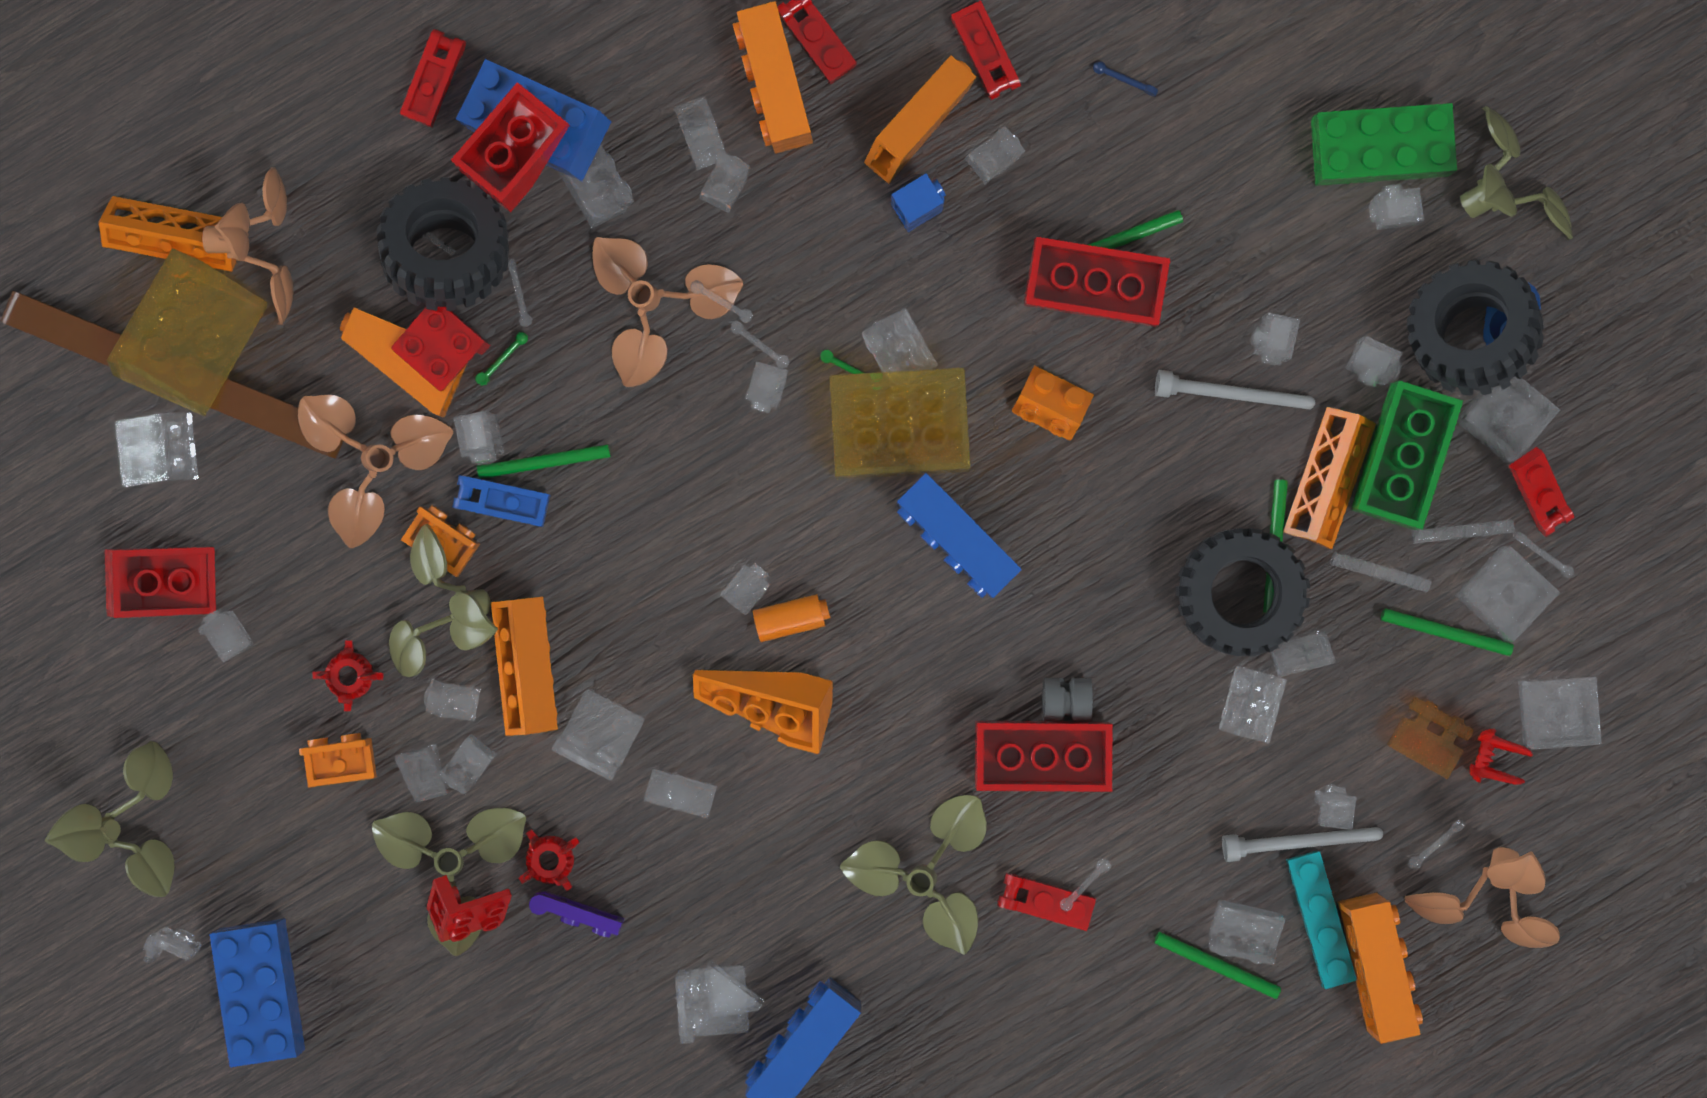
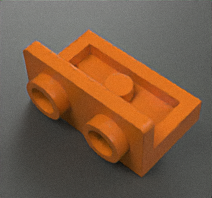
(1052, 403)
(456, 541)
(339, 761)

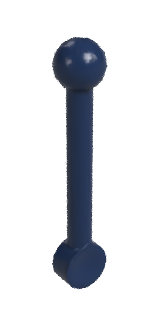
(1100, 67)

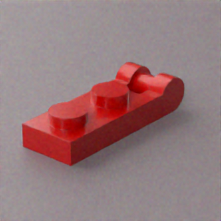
(817, 39)
(985, 49)
(432, 79)
(1541, 491)
(1044, 902)

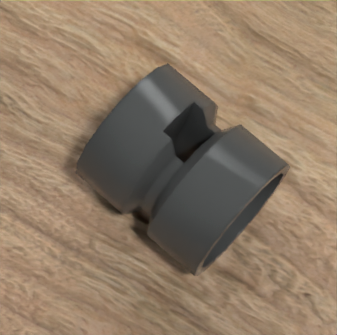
(1067, 699)

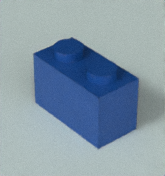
(918, 201)

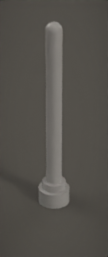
(1170, 384)
(1237, 847)

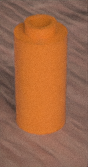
(790, 617)

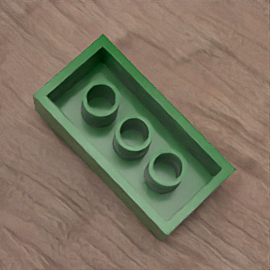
(1383, 144)
(1406, 455)

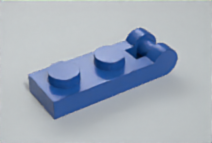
(502, 501)

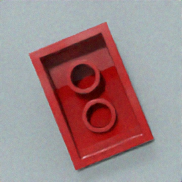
(511, 147)
(160, 581)

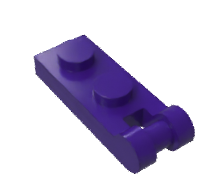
(575, 913)

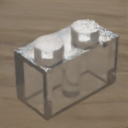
(479, 437)

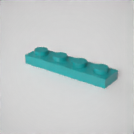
(1321, 919)

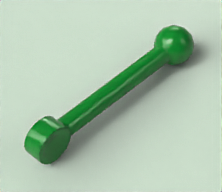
(828, 357)
(483, 377)

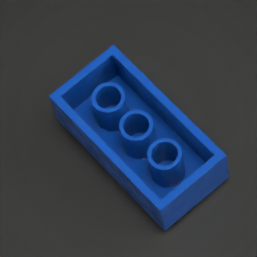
(586, 123)
(958, 536)
(257, 992)
(807, 1043)

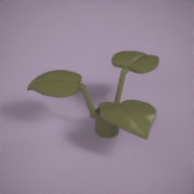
(1492, 190)
(468, 609)
(83, 831)
(406, 835)
(876, 871)

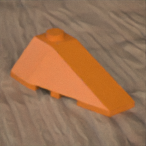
(783, 702)

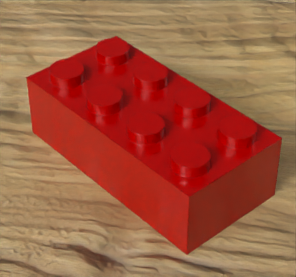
(1096, 281)
(1043, 756)

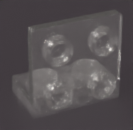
(156, 449)
(599, 734)
(694, 1006)

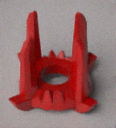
(364, 671)
(1488, 743)
(557, 845)

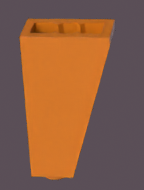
(919, 118)
(374, 339)

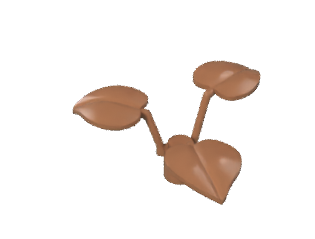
(232, 238)
(617, 268)
(419, 445)
(1505, 871)

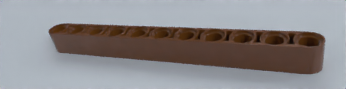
(98, 342)

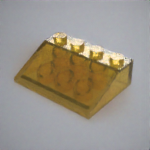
(186, 333)
(900, 423)

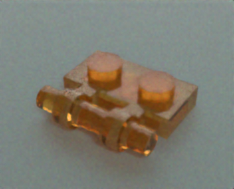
(1426, 747)

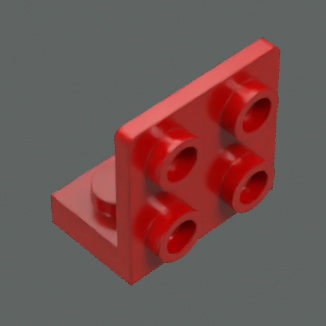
(439, 346)
(457, 920)

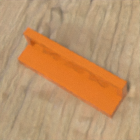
(139, 236)
(1339, 481)

